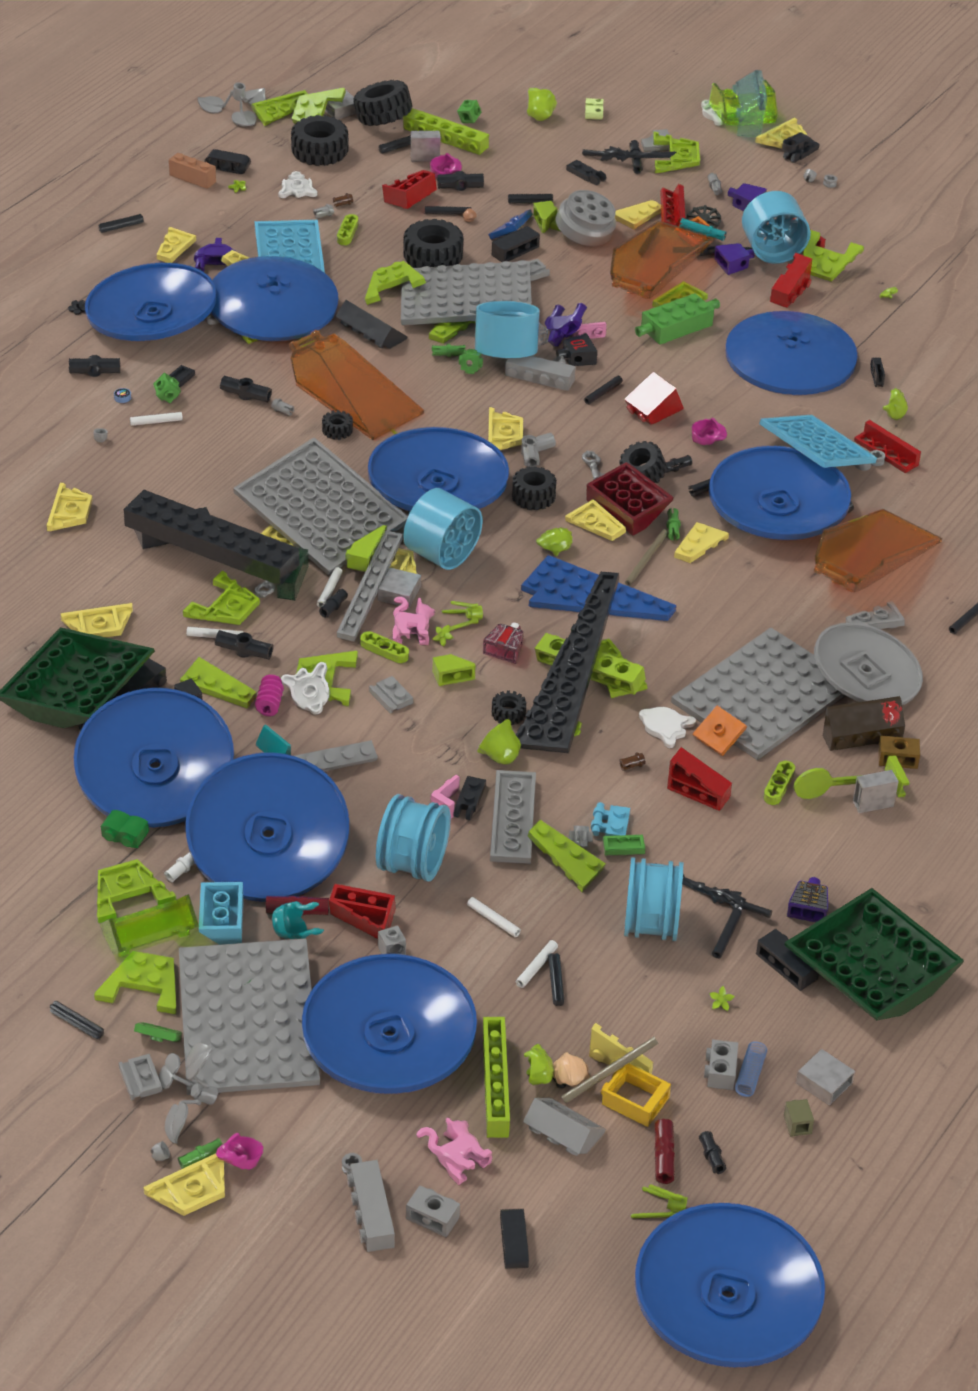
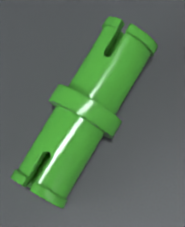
(447, 350)
(673, 524)
(199, 1153)

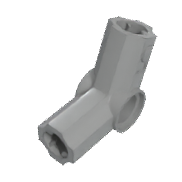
(532, 445)

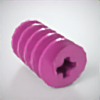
(269, 695)

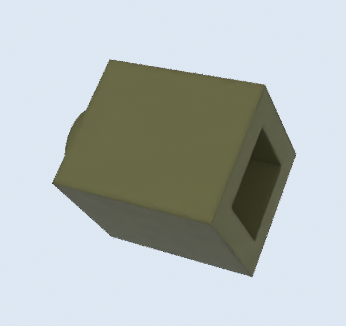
(798, 1117)

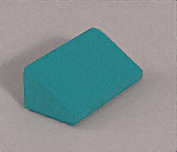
(271, 742)

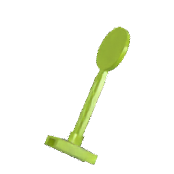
(818, 780)

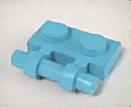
(617, 820)

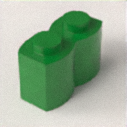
(124, 829)

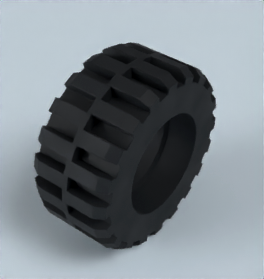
(382, 102)
(319, 140)
(433, 244)

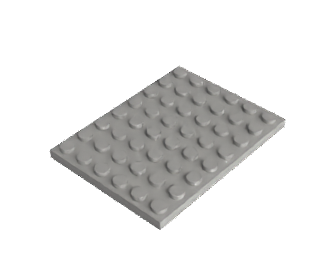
(457, 290)
(318, 503)
(767, 687)
(248, 1024)

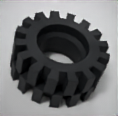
(337, 424)
(512, 700)

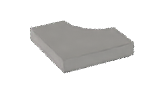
(648, 145)

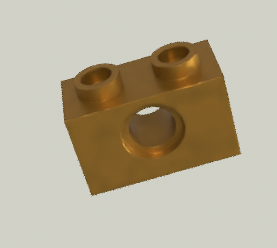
(905, 749)

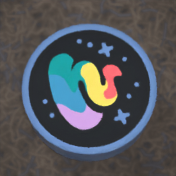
(122, 395)

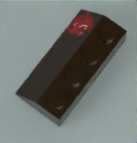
(863, 723)

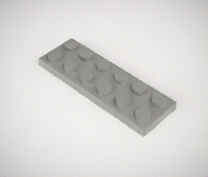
(513, 816)

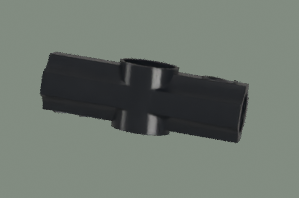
(468, 180)
(94, 365)
(245, 388)
(244, 644)

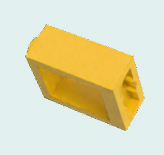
(642, 1080)

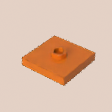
(719, 730)

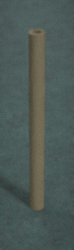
(634, 574)
(593, 1080)

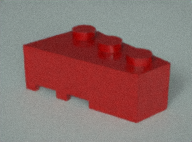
(411, 190)
(793, 282)
(697, 780)
(362, 908)

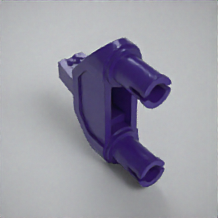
(211, 254)
(563, 326)

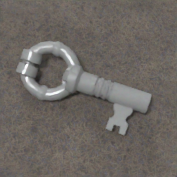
(592, 463)
(263, 593)

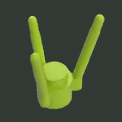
(473, 613)
(675, 1203)

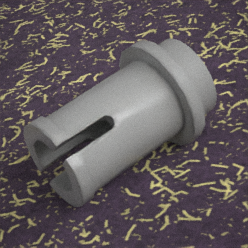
(323, 211)
(279, 405)

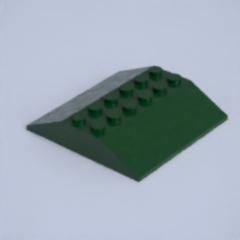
(72, 677)
(876, 956)

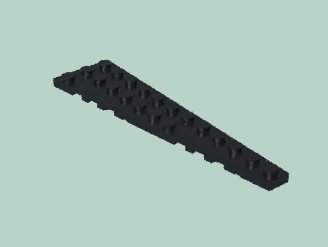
(558, 706)

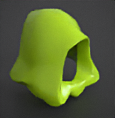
(540, 103)
(501, 744)

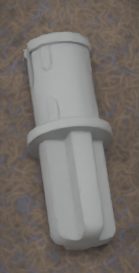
(714, 183)

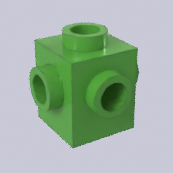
(469, 111)
(475, 357)
(167, 388)

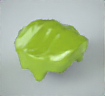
(897, 405)
(556, 540)
(541, 1066)

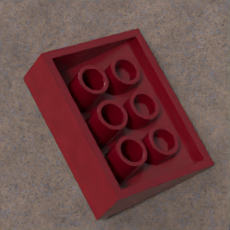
(629, 497)

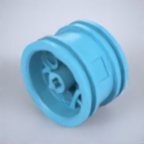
(413, 837)
(654, 899)

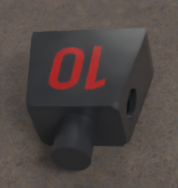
(579, 351)

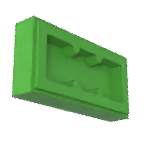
(623, 845)
(157, 1032)

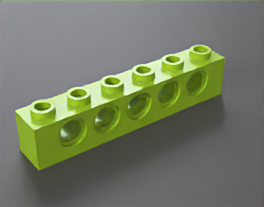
(450, 132)
(607, 668)
(496, 1077)

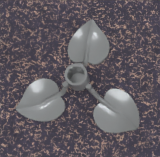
(247, 118)
(201, 1092)

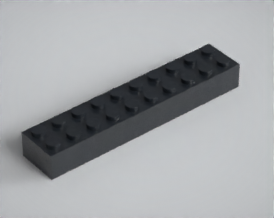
(211, 537)

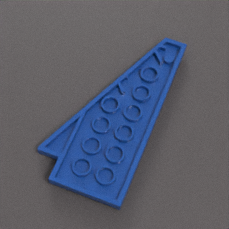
(567, 586)

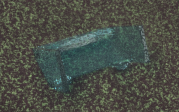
(752, 103)

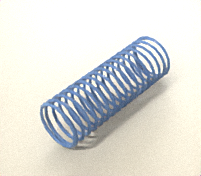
(744, 1064)

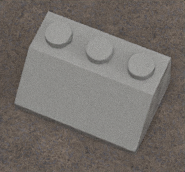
(563, 1125)

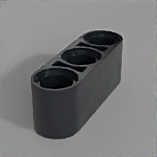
(228, 161)
(514, 1238)

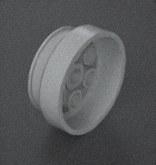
(587, 218)

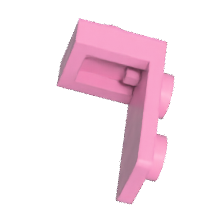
(594, 330)
(443, 794)

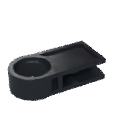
(795, 142)
(877, 371)

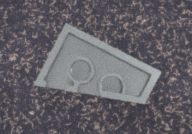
(880, 617)

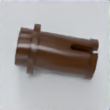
(343, 200)
(632, 761)

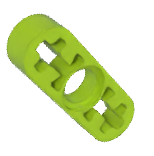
(347, 229)
(395, 652)
(779, 776)

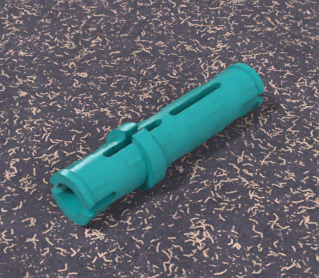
(703, 229)

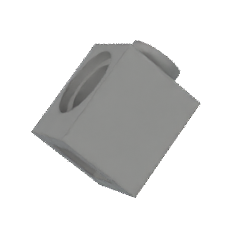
(391, 941)

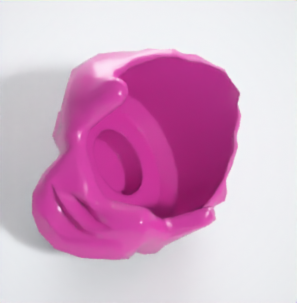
(445, 165)
(708, 431)
(241, 1151)

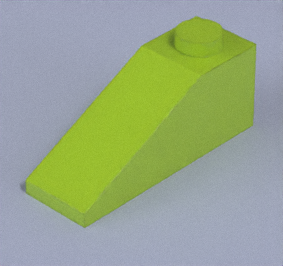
(362, 550)

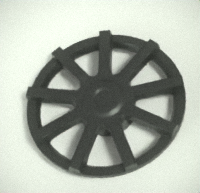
(706, 217)

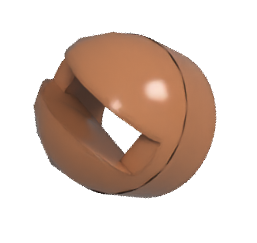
(469, 215)

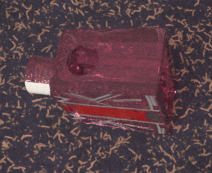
(504, 642)

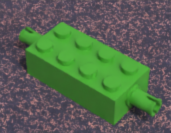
(677, 318)

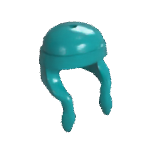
(288, 921)

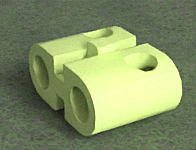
(594, 109)

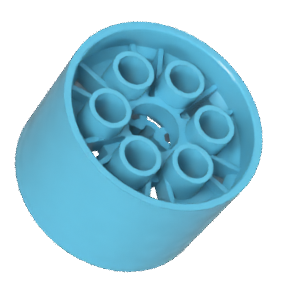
(777, 245)
(507, 329)
(443, 528)

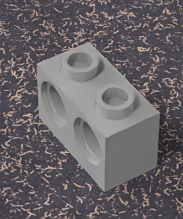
(722, 1064)

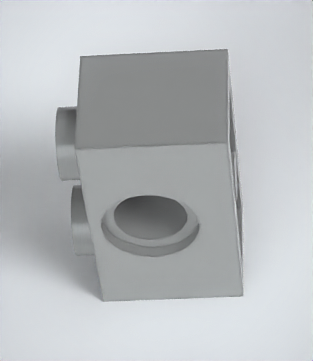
(433, 1211)

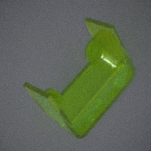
(726, 102)
(150, 925)

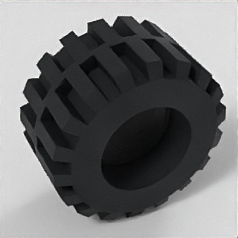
(645, 453)
(534, 488)

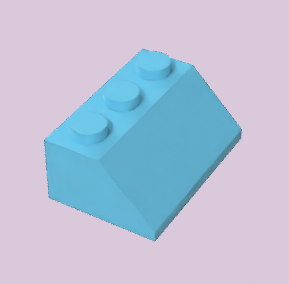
(221, 911)

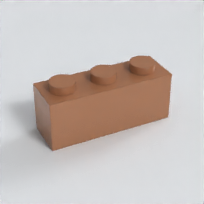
(192, 170)

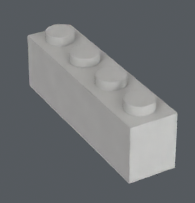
(541, 371)
(372, 1206)

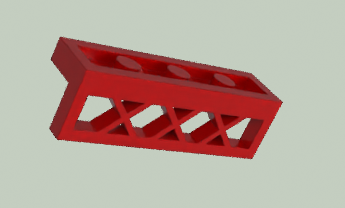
(676, 207)
(891, 446)

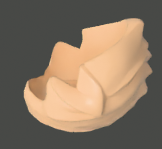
(570, 1070)

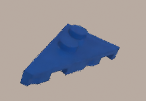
(512, 225)

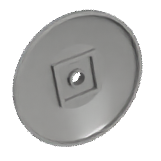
(850, 649)

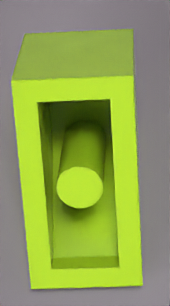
(544, 214)
(452, 669)

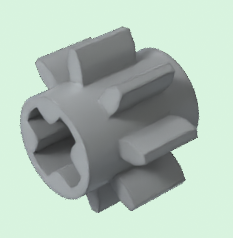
(581, 835)

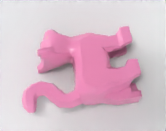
(411, 623)
(456, 1153)

